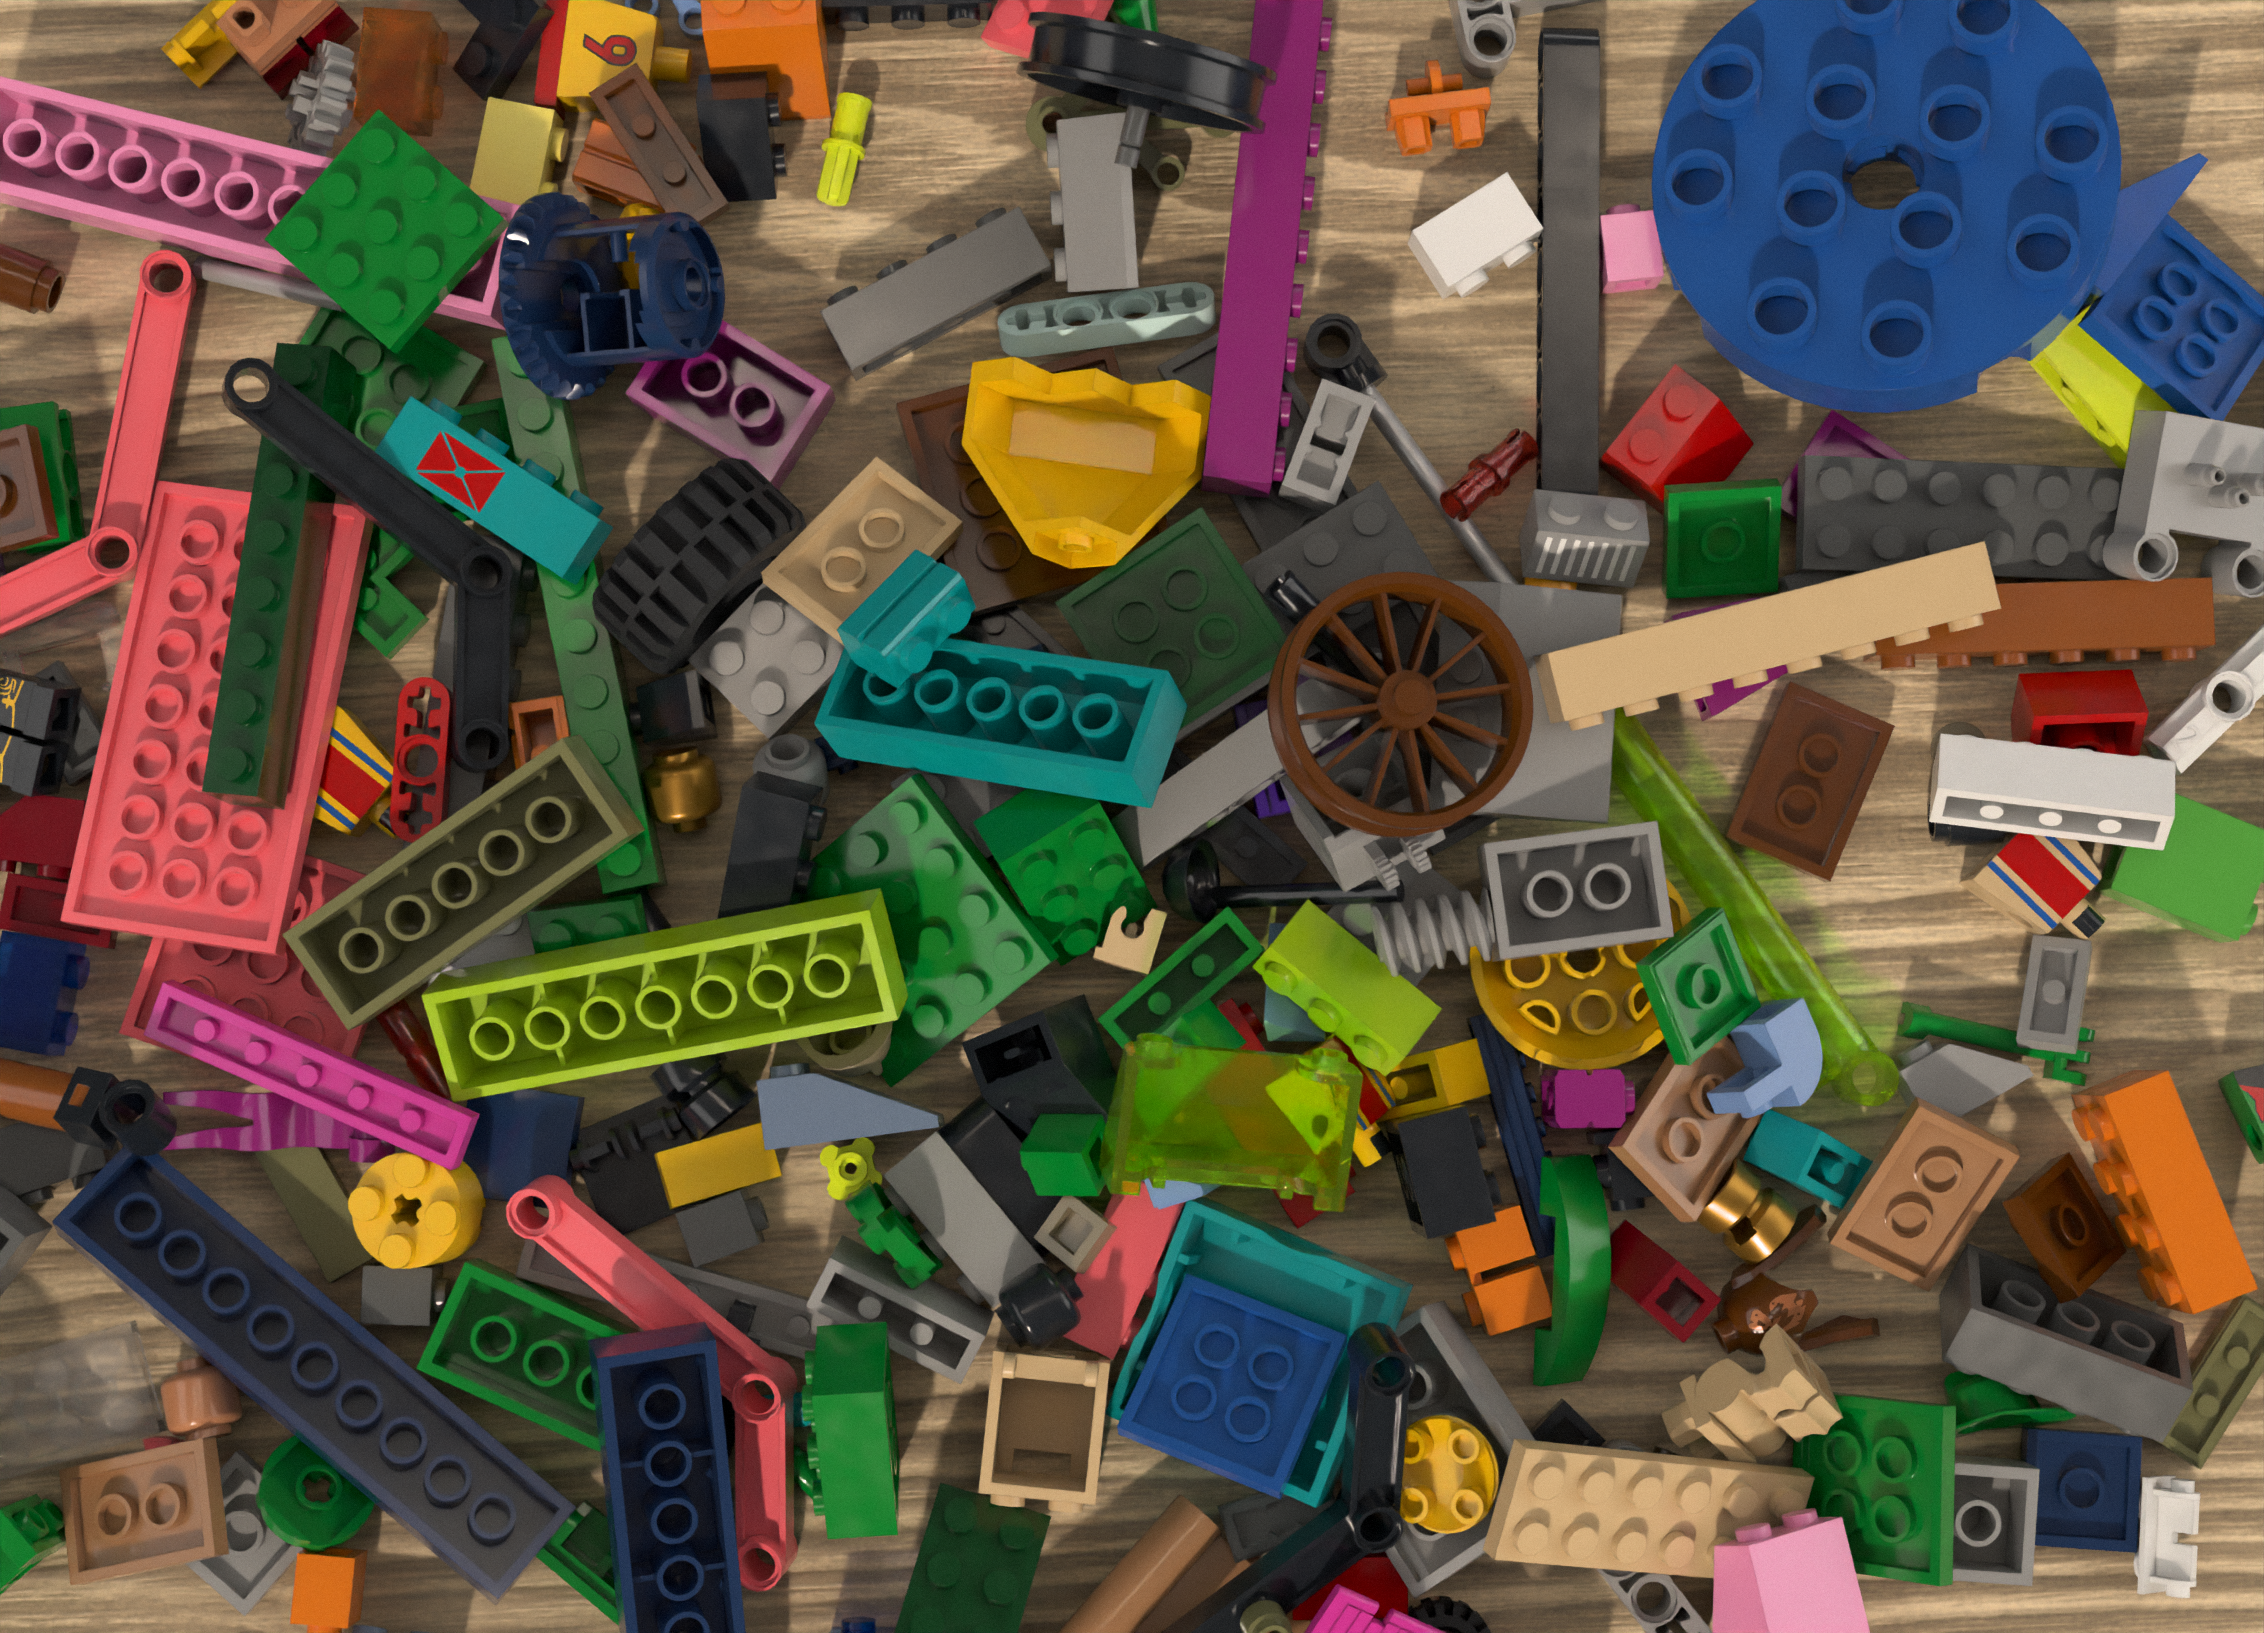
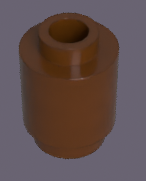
(29, 281)

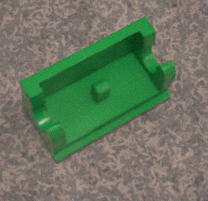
(583, 1557)

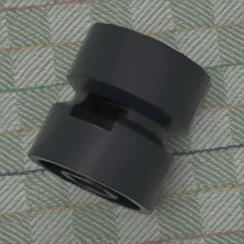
(705, 1091)

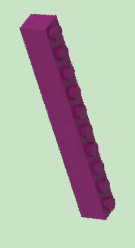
(1263, 254)

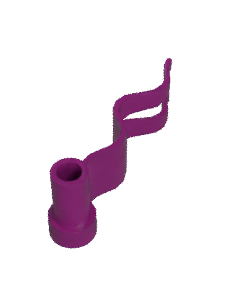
(276, 1125)

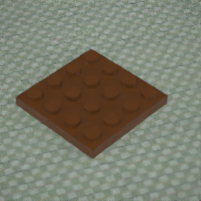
(990, 549)

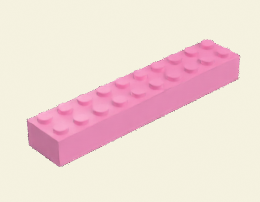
(178, 184)

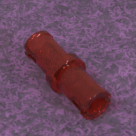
(1488, 475)

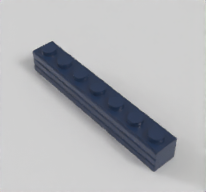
(1517, 1127)

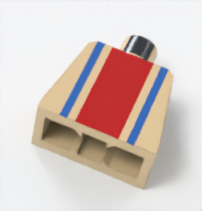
(2038, 883)

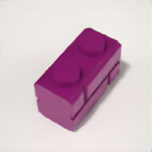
(1585, 1098)

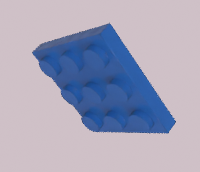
(2182, 323)
(1232, 1385)

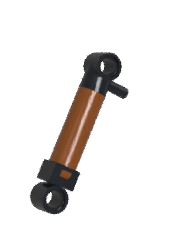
(87, 1106)

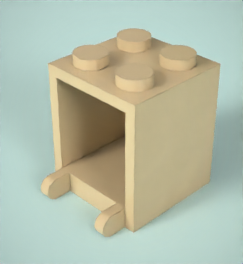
(1044, 1404)

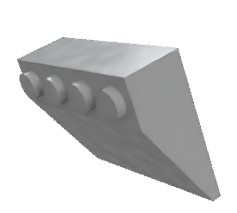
(1562, 770)
(1458, 1384)

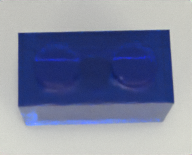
(39, 992)

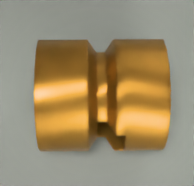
(1750, 1217)

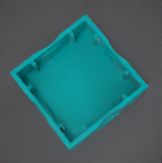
(1289, 1275)

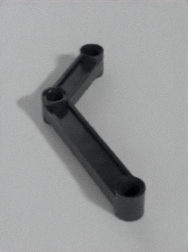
(416, 524)
(1366, 1507)

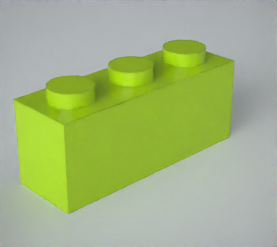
(1346, 989)

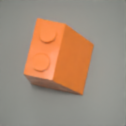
(777, 38)

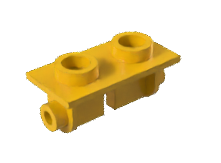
(201, 45)

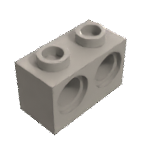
(1326, 446)

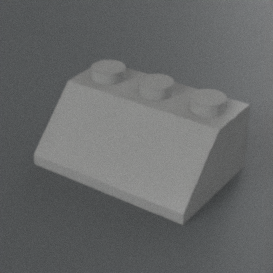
(1092, 205)

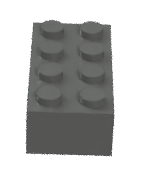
(2082, 1354)

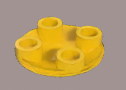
(1447, 1475)

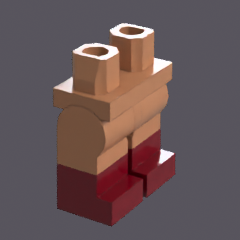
(268, 31)

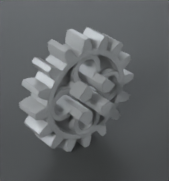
(321, 99)

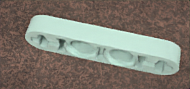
(1170, 311)

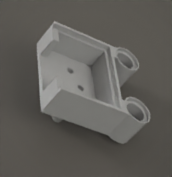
(2197, 482)

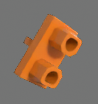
(1461, 109)

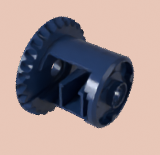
(599, 325)

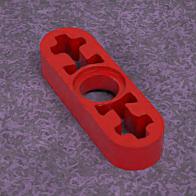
(438, 719)

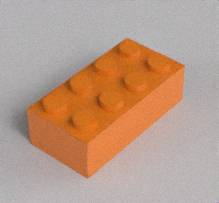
(2162, 1191)

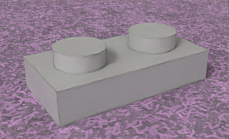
(2054, 994)

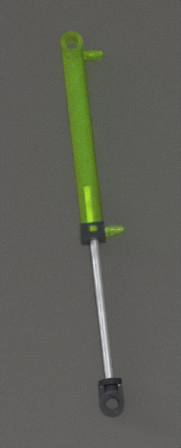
(1652, 783)

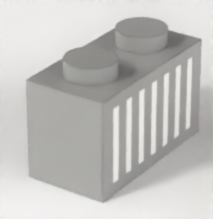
(1584, 538)

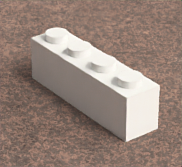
(2053, 791)

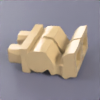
(1748, 1414)

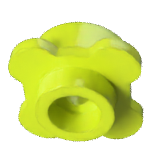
(836, 1160)

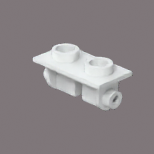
(2165, 1509)

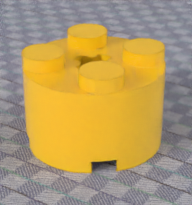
(410, 1238)

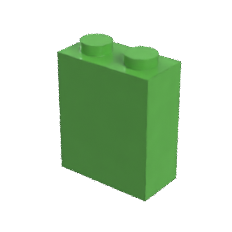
(2199, 879)

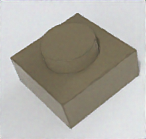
(1075, 1233)

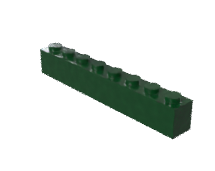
(276, 600)

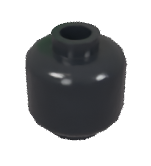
(1039, 1306)

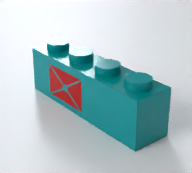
(493, 489)

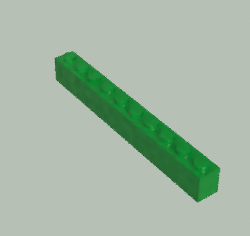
(583, 648)

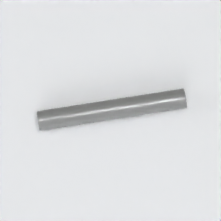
(263, 282)

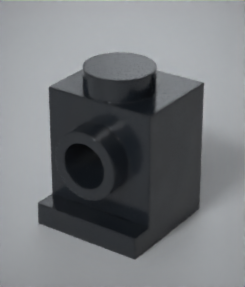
(1619, 1182)

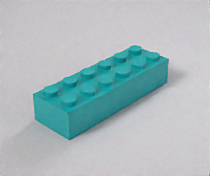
(1012, 720)

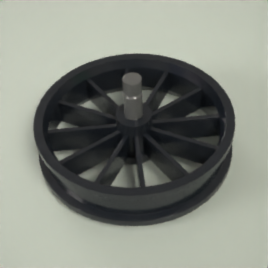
(1146, 76)

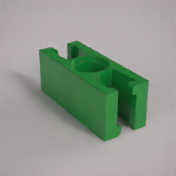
(61, 467)

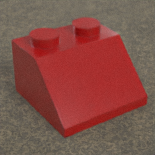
(1676, 439)
(2080, 711)

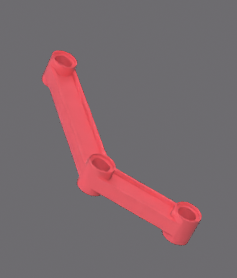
(130, 460)
(660, 1301)

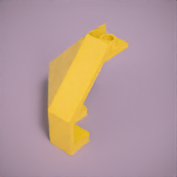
(1083, 454)

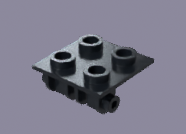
(621, 1163)

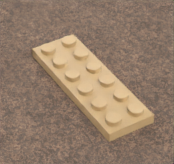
(1632, 1507)

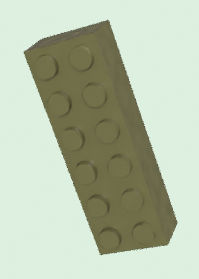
(463, 881)

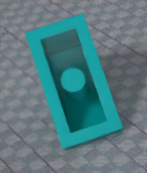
(1806, 1158)

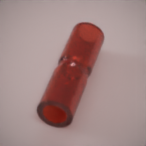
(413, 1044)

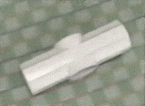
(2197, 721)

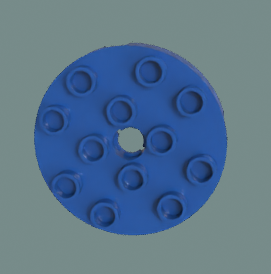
(1909, 299)

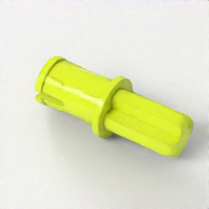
(843, 149)

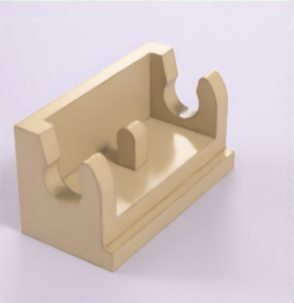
(1126, 950)

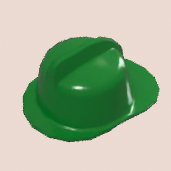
(1994, 1406)

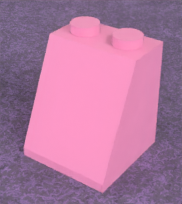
(1788, 1579)

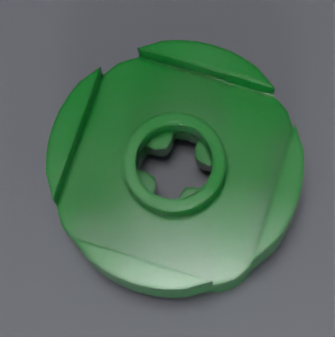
(889, 1230)
(294, 1517)

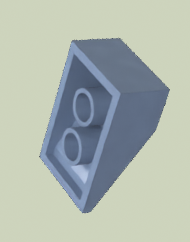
(823, 1108)

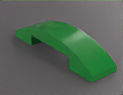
(1581, 1269)

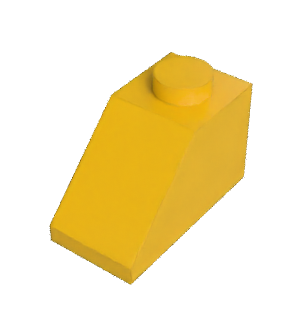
(1437, 1079)

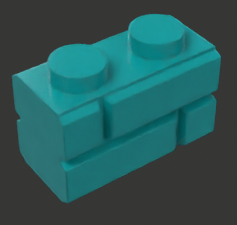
(907, 618)

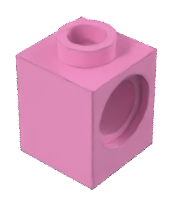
(1629, 250)

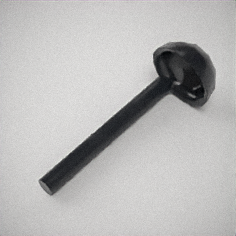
(1195, 892)

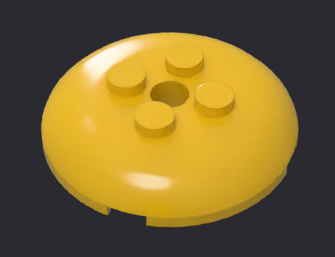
(1572, 1015)

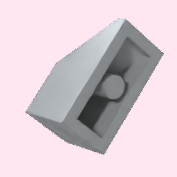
(1955, 1076)

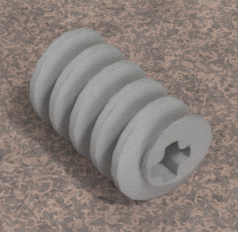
(1434, 931)

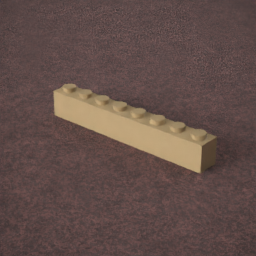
(1767, 633)

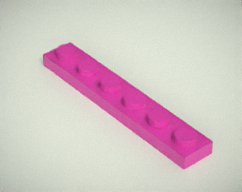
(311, 1074)

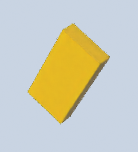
(716, 1166)

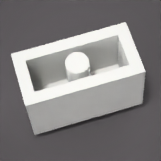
(1476, 237)

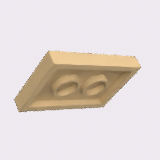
(859, 545)

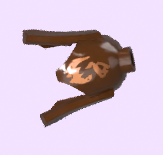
(1757, 1302)

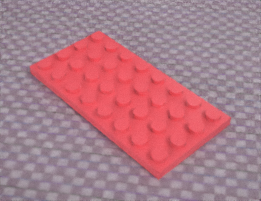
(150, 842)

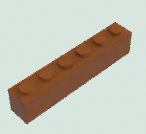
(2072, 622)

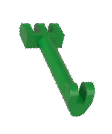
(1921, 1022)

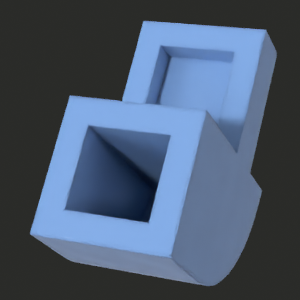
(1779, 1060)

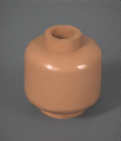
(200, 1401)

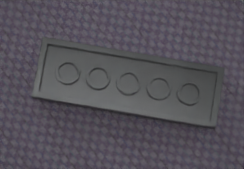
(1889, 511)

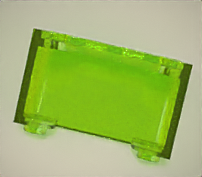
(1232, 1119)

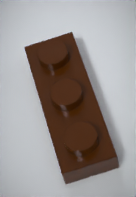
(658, 146)

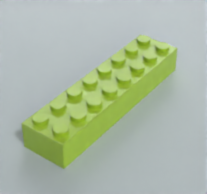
(666, 995)

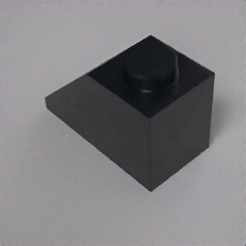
(674, 710)

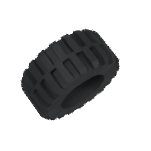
(695, 563)

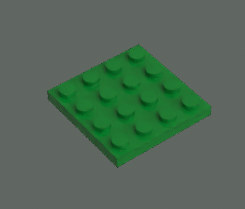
(950, 915)

